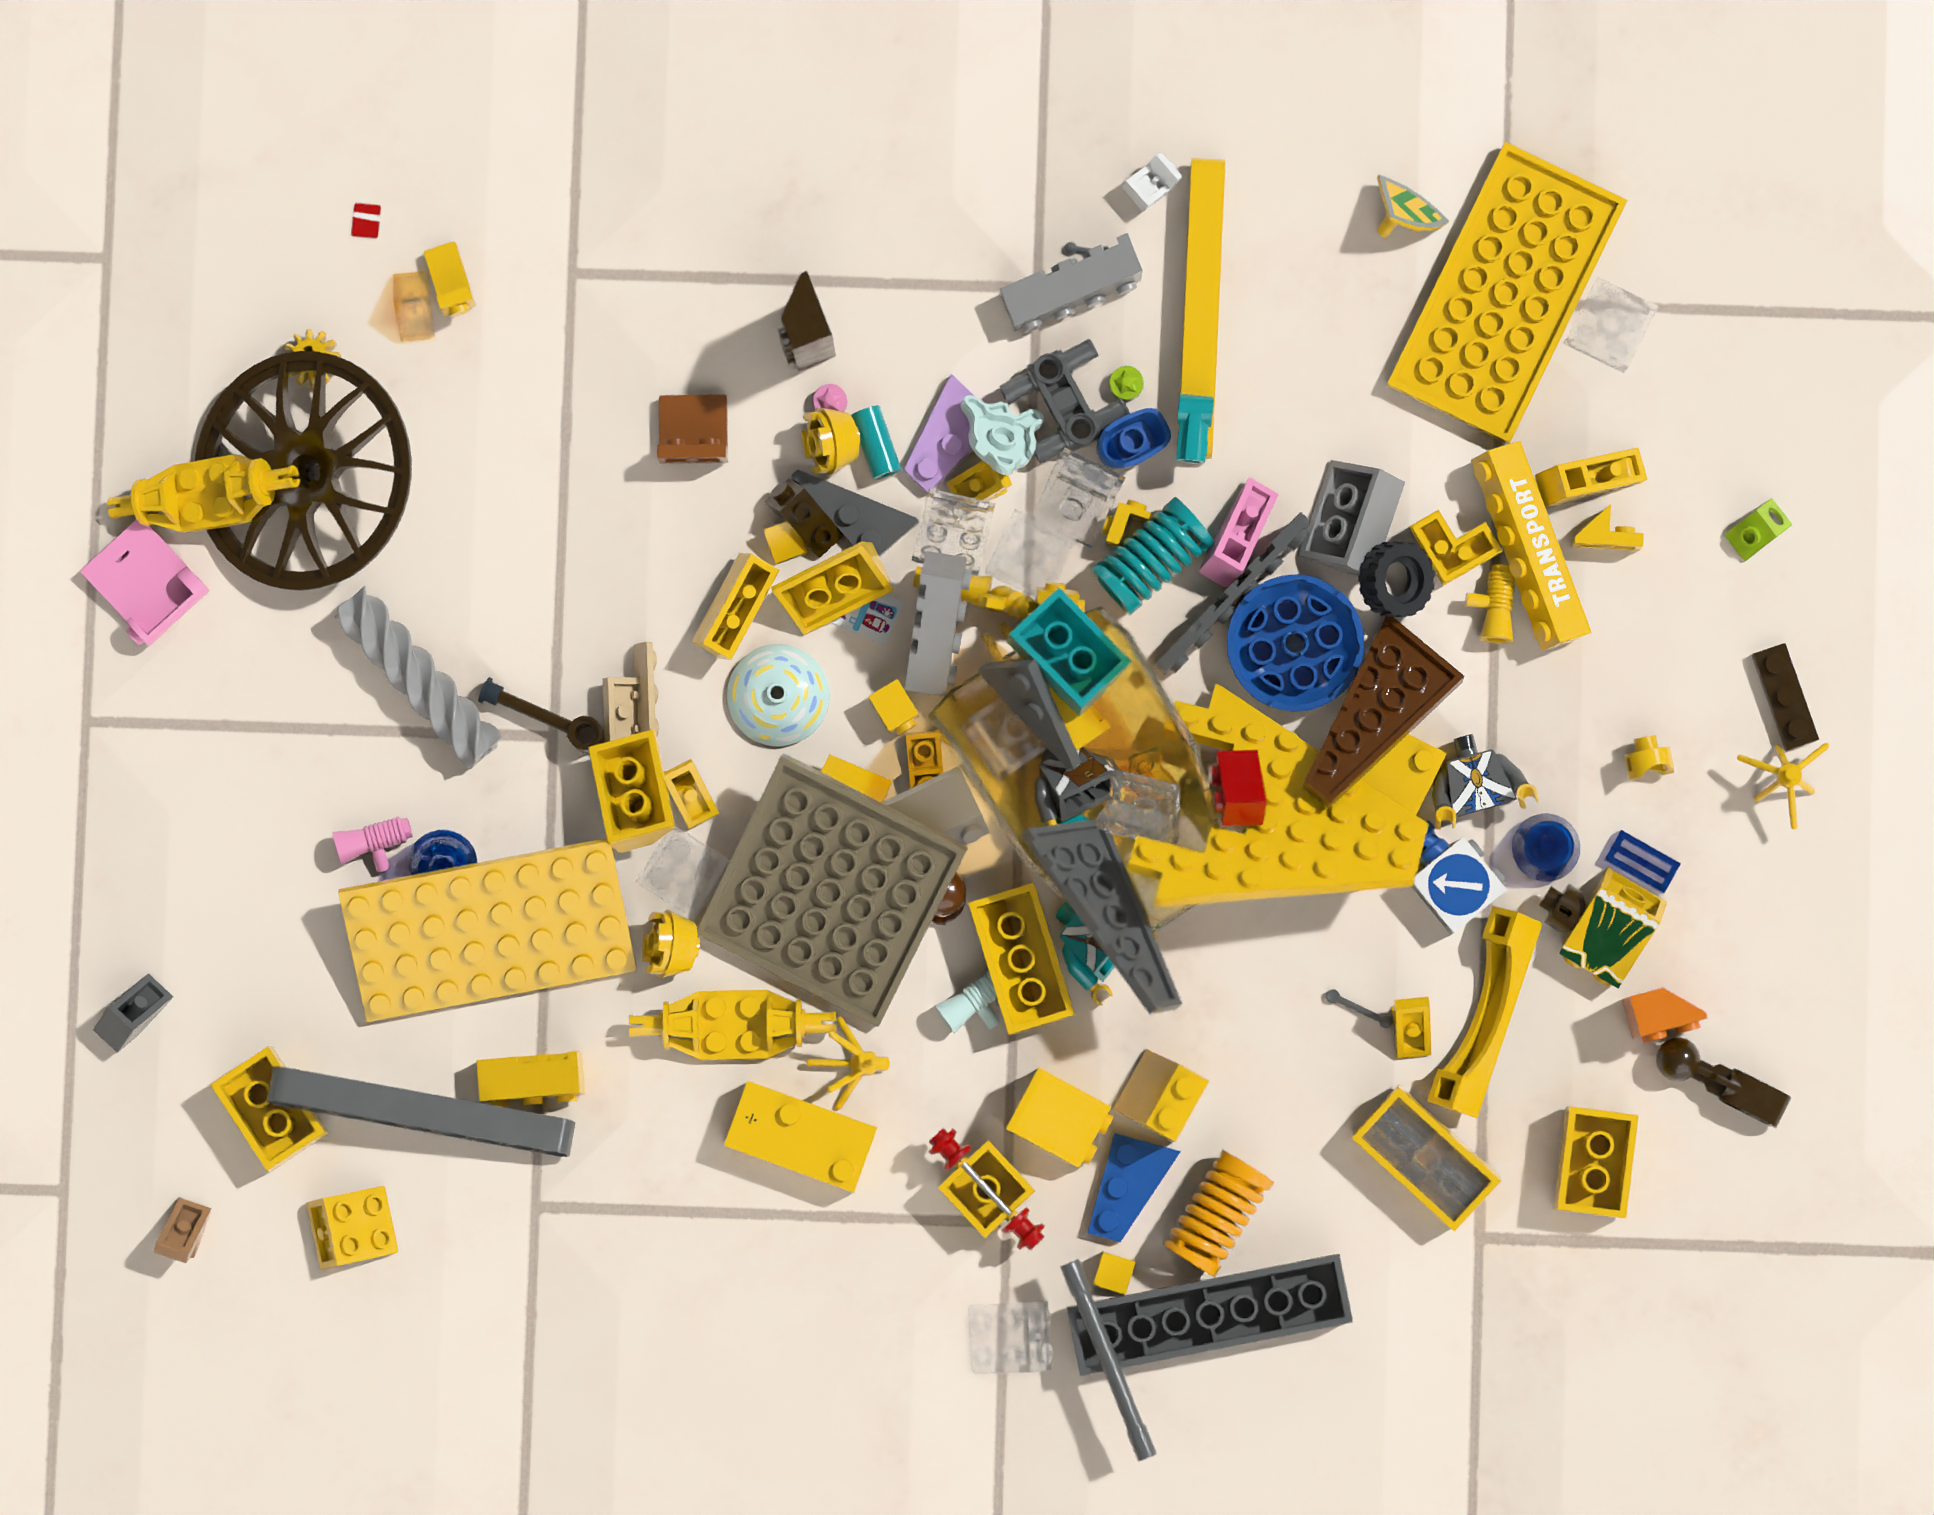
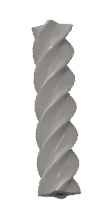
(413, 673)

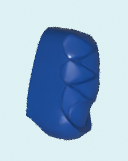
(1133, 439)

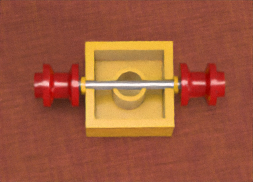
(986, 1189)

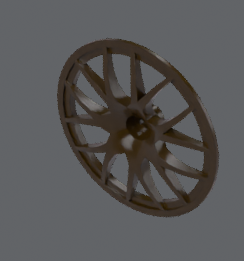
(306, 451)

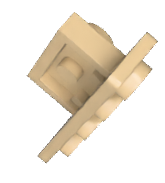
(632, 700)

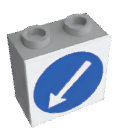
(1459, 884)

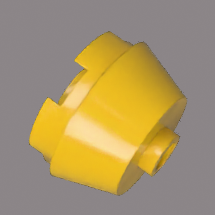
(830, 439)
(670, 944)

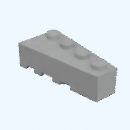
(1072, 285)
(936, 623)

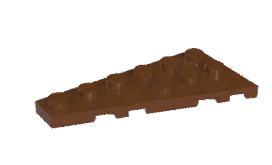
(1387, 700)

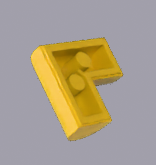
(1451, 555)

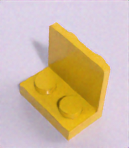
(352, 1227)

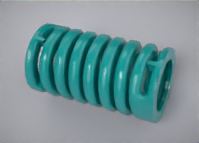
(1141, 547)

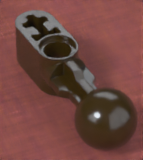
(1680, 1060)

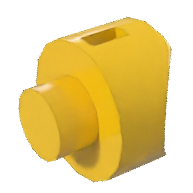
(1648, 757)

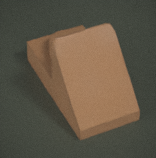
(183, 1231)

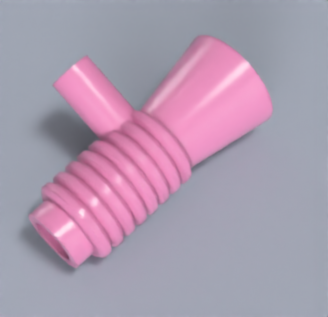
(372, 838)

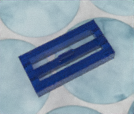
(1616, 848)

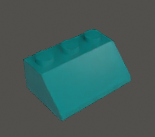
(1069, 651)

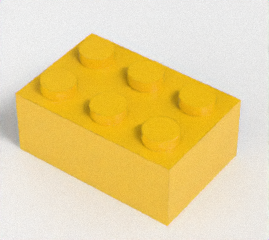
(270, 1129)
(1595, 1162)

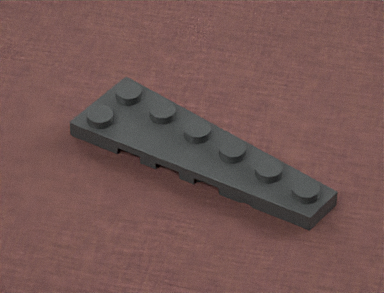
(1198, 634)

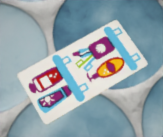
(873, 619)

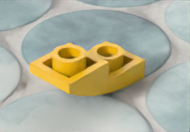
(923, 756)

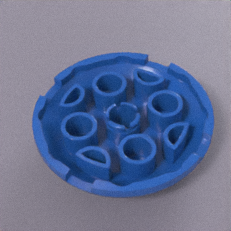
(1301, 608)

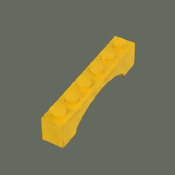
(1509, 949)

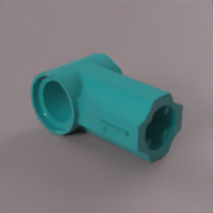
(1193, 419)

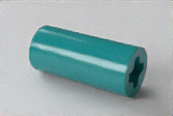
(876, 442)

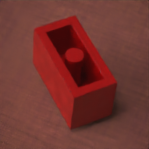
(1238, 787)

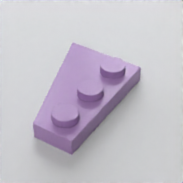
(943, 440)

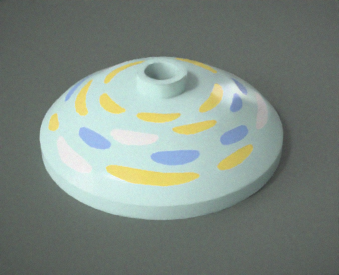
(784, 719)

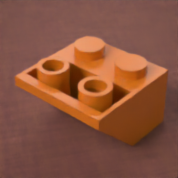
(1660, 1010)

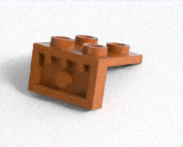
(693, 429)

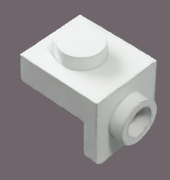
(1152, 182)

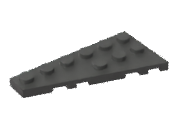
(1098, 888)

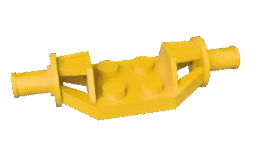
(204, 493)
(732, 1024)

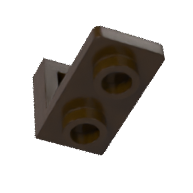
(804, 516)

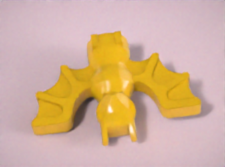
(1008, 601)

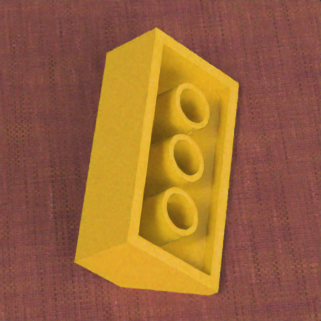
(1021, 959)

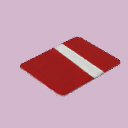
(366, 220)

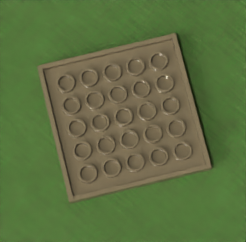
(831, 889)

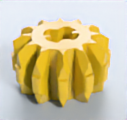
(310, 344)

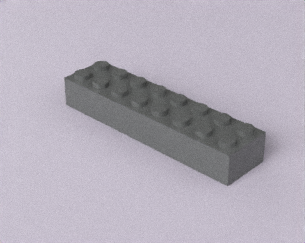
(1217, 1313)

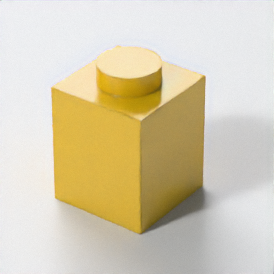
(894, 708)

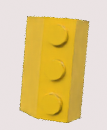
(632, 791)

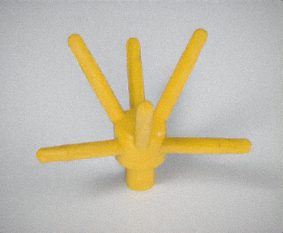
(1787, 776)
(861, 1063)

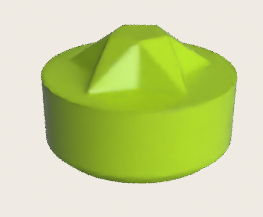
(1126, 383)

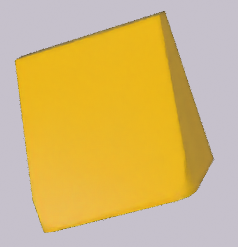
(784, 542)
(1114, 1273)

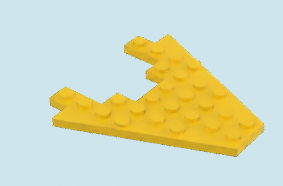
(1302, 845)

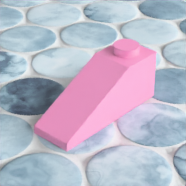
(1238, 534)

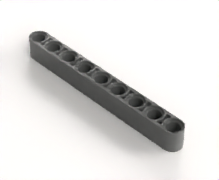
(420, 1111)

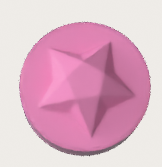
(830, 397)

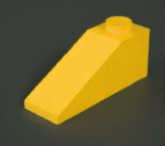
(1590, 476)

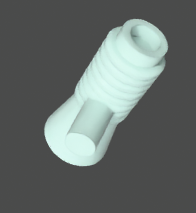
(974, 998)

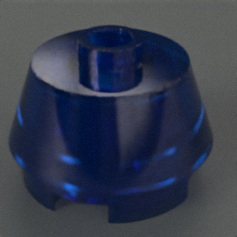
(1546, 847)
(440, 851)

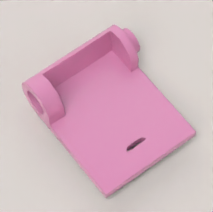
(144, 582)

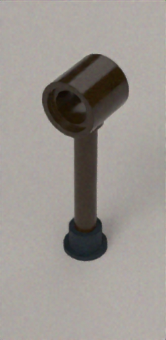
(494, 694)

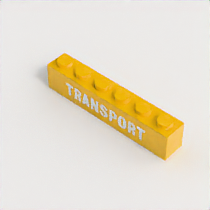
(1530, 546)

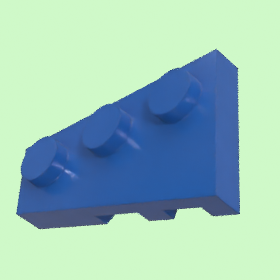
(1128, 1182)

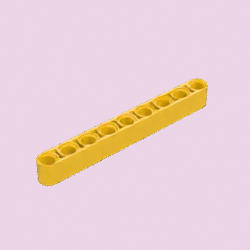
(1203, 281)

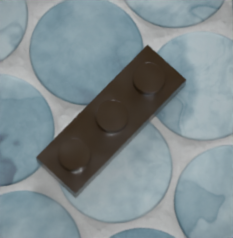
(1785, 697)

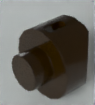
(1558, 917)

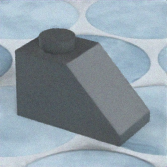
(132, 1013)

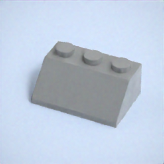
(1351, 515)
(945, 806)

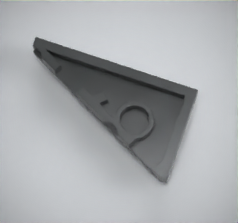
(856, 515)
(1028, 695)

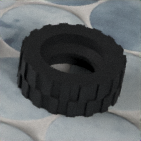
(1373, 579)

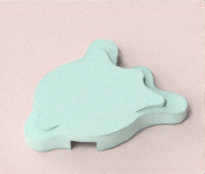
(1000, 436)

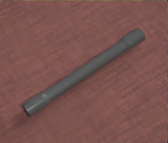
(1136, 1429)

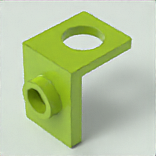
(1757, 530)

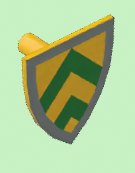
(1407, 209)

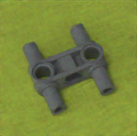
(1064, 400)

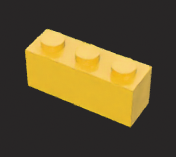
(735, 606)

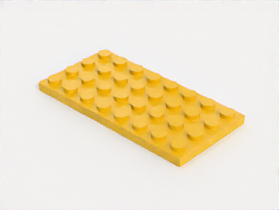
(1507, 293)
(487, 929)

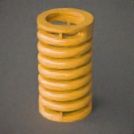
(1215, 1212)

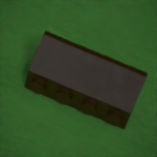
(805, 330)

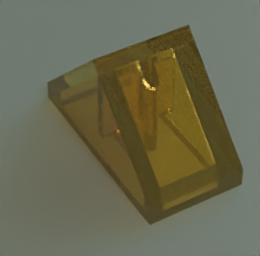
(413, 306)

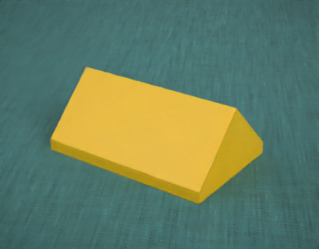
(834, 587)

